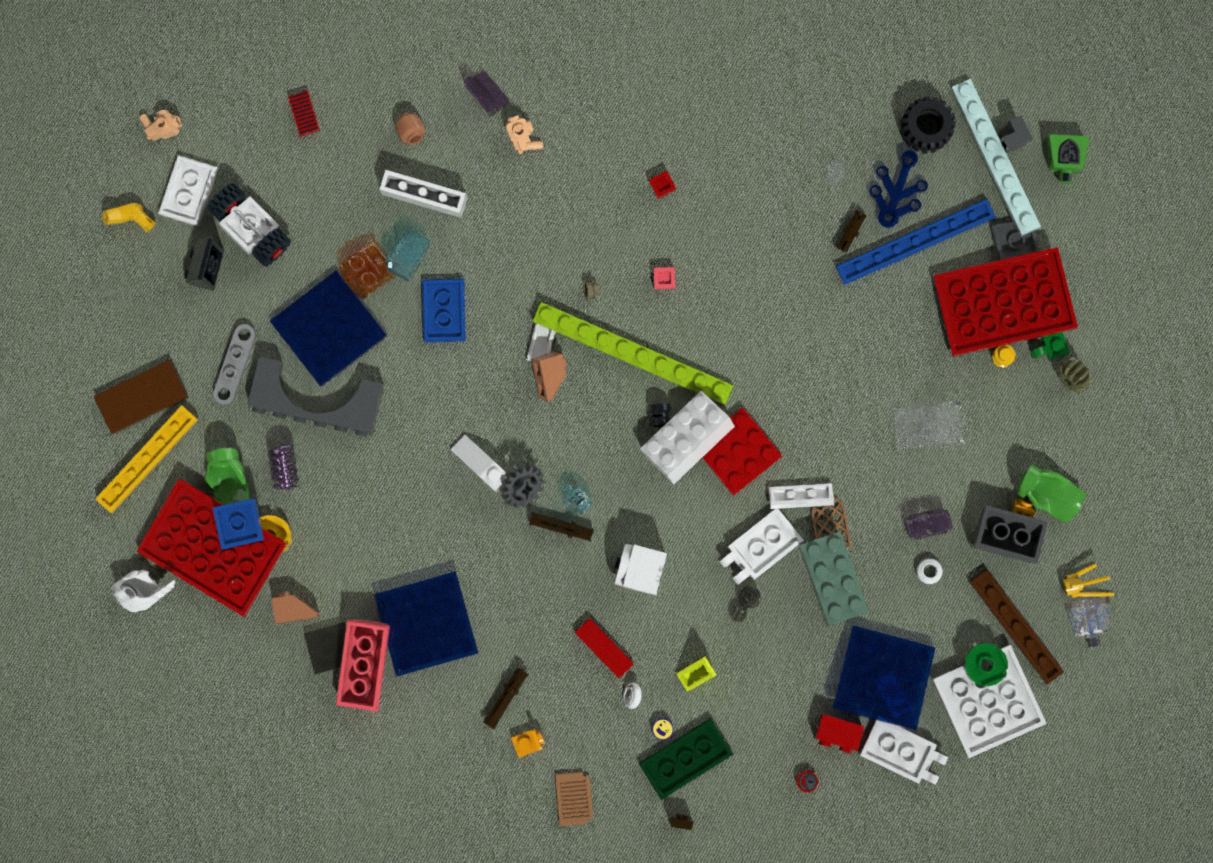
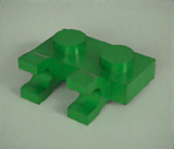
(1053, 346)

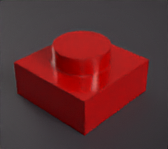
(662, 185)

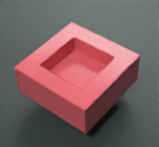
(664, 278)

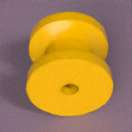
(1003, 356)

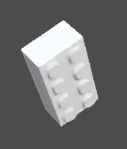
(687, 437)

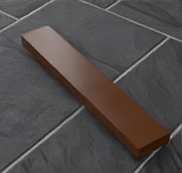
(1016, 626)

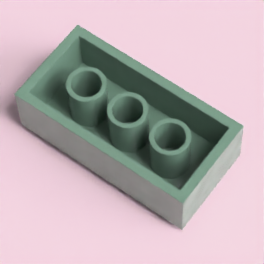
(833, 578)

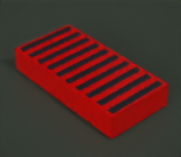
(304, 113)

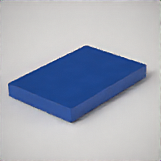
(444, 310)

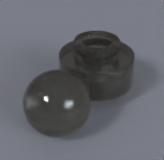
(738, 612)

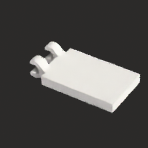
(762, 546)
(902, 752)

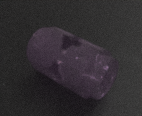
(918, 524)

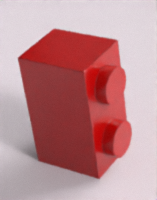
(838, 732)

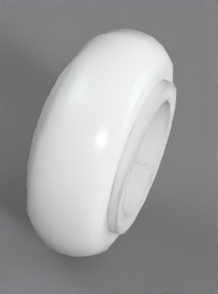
(938, 571)
(632, 695)

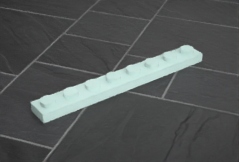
(995, 157)

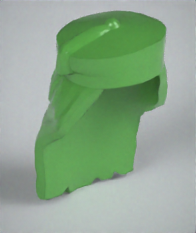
(226, 476)
(1051, 493)

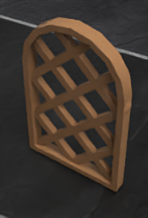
(843, 516)

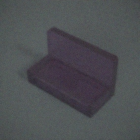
(486, 93)

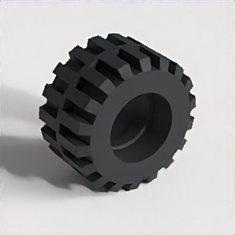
(939, 113)

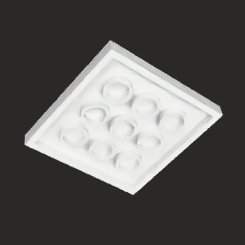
(989, 714)

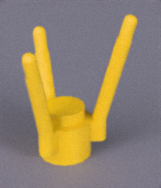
(1073, 586)

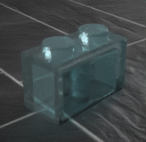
(408, 255)

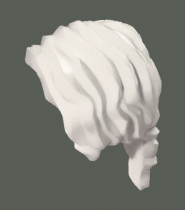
(139, 591)

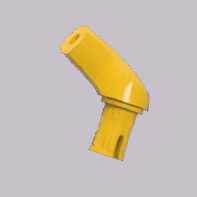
(128, 213)

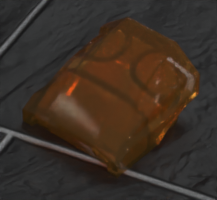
(366, 270)

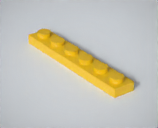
(146, 459)

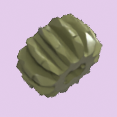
(1074, 375)

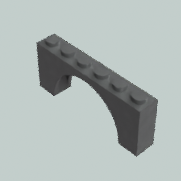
(356, 415)

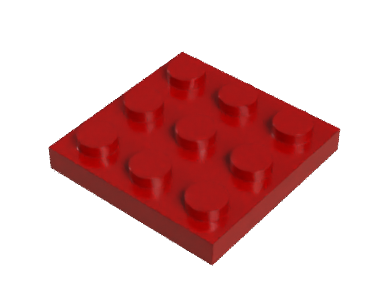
(741, 453)

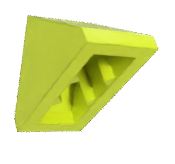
(696, 674)

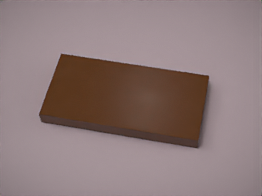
(141, 397)

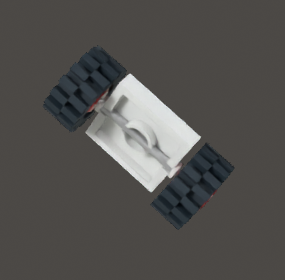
(248, 224)

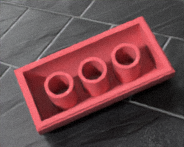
(362, 664)

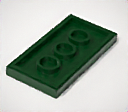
(685, 758)

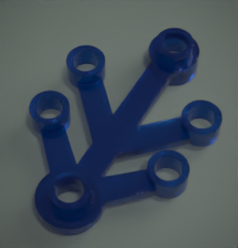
(897, 193)

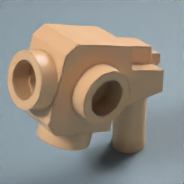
(163, 127)
(518, 133)

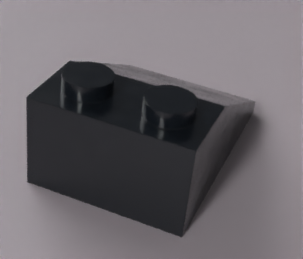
(204, 264)

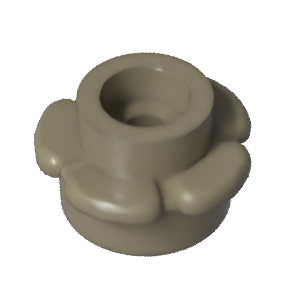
(591, 289)

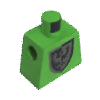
(1066, 155)

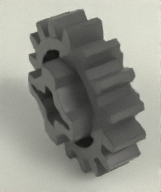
(522, 485)

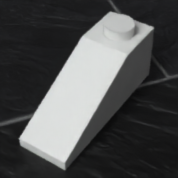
(479, 462)

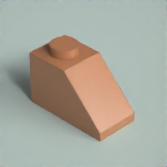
(549, 373)
(291, 608)

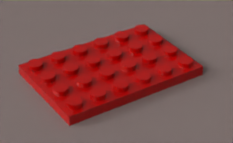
(1005, 302)
(188, 546)

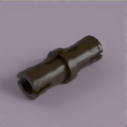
(851, 231)

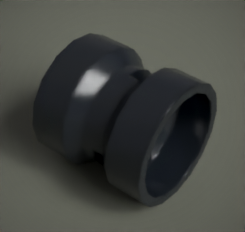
(660, 414)

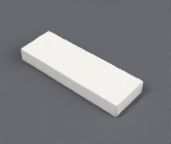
(801, 496)

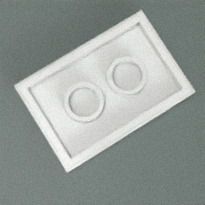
(188, 191)

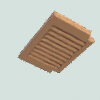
(573, 798)

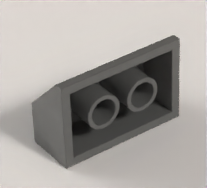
(1009, 534)

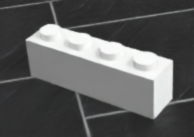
(423, 193)

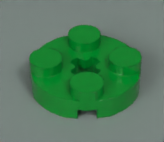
(997, 669)

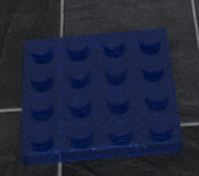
(328, 328)
(426, 623)
(884, 678)

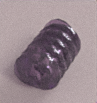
(283, 467)

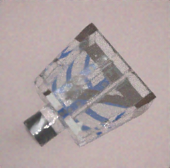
(1089, 618)

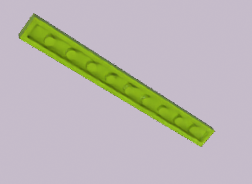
(632, 353)

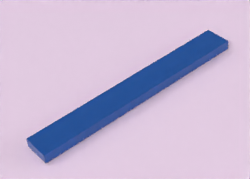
(915, 242)

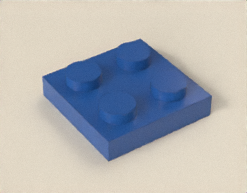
(238, 523)

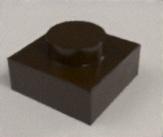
(681, 821)

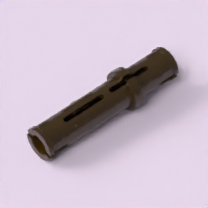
(586, 533)
(502, 703)

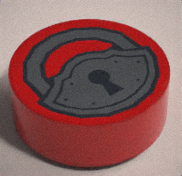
(807, 781)

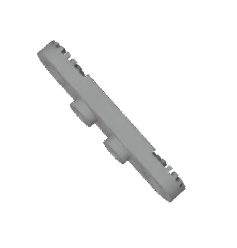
(234, 364)

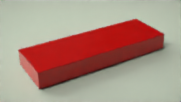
(604, 648)

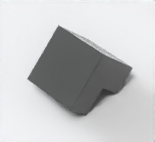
(1018, 134)

